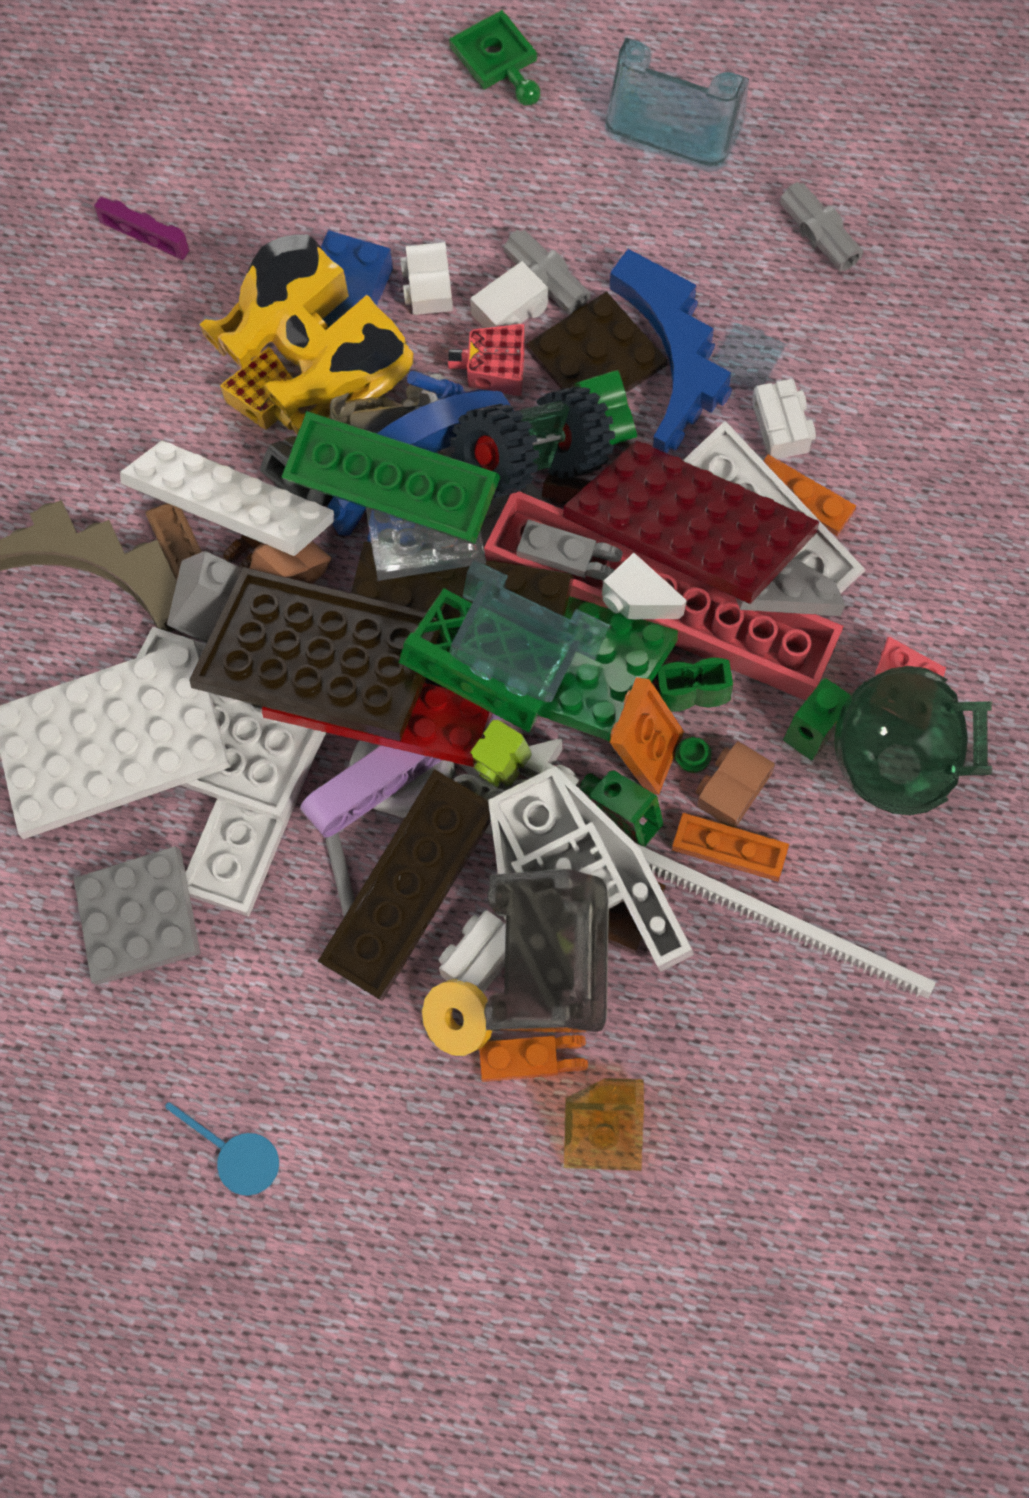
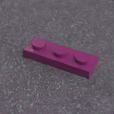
(142, 227)

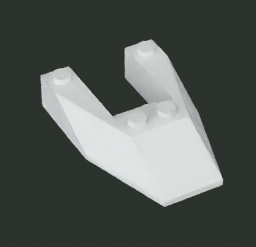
(556, 826)

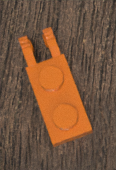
(529, 1057)

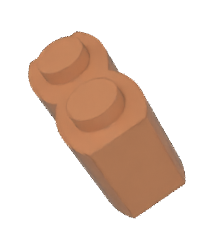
(304, 566)
(734, 784)

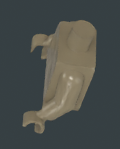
(375, 412)

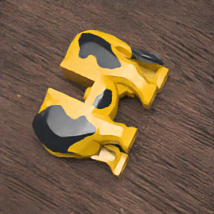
(284, 303)

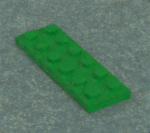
(391, 477)

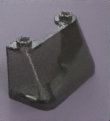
(551, 952)

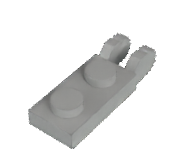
(566, 551)

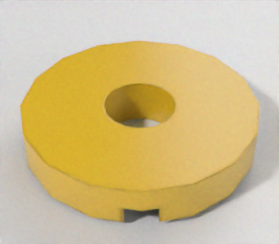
(439, 1019)

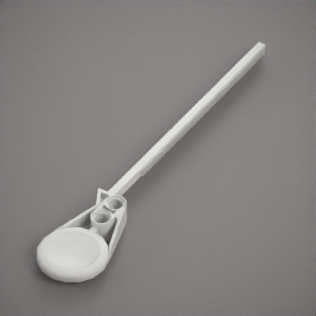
(402, 800)

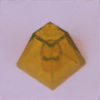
(605, 1125)

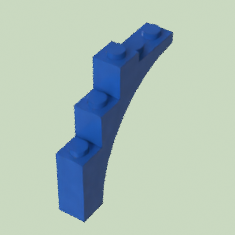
(669, 306)

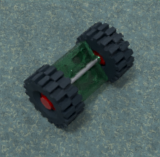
(560, 434)

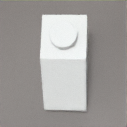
(641, 592)

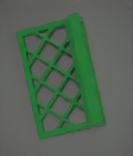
(441, 667)

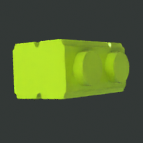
(500, 754)

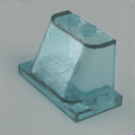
(519, 639)

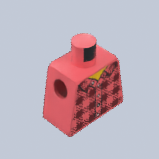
(493, 359)

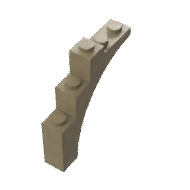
(97, 550)

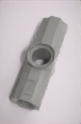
(821, 226)
(549, 269)

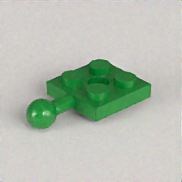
(493, 67)

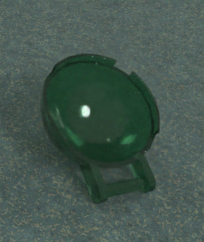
(907, 740)

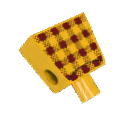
(247, 392)

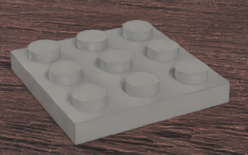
(136, 916)

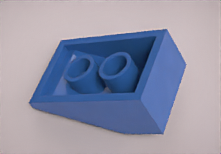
(365, 269)

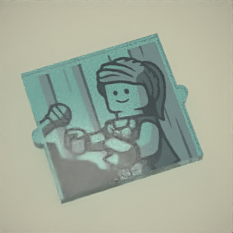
(749, 355)

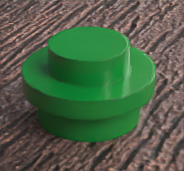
(693, 755)

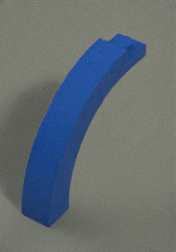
(425, 428)

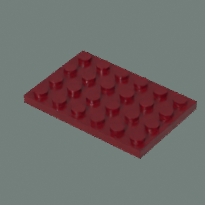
(692, 520)

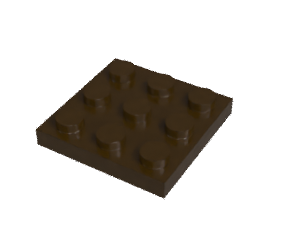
(596, 342)

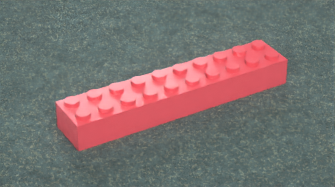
(767, 646)

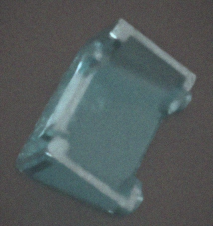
(672, 114)

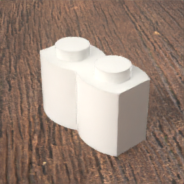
(428, 278)

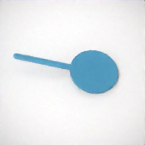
(244, 1163)

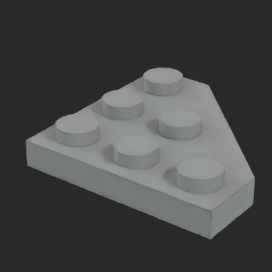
(798, 591)

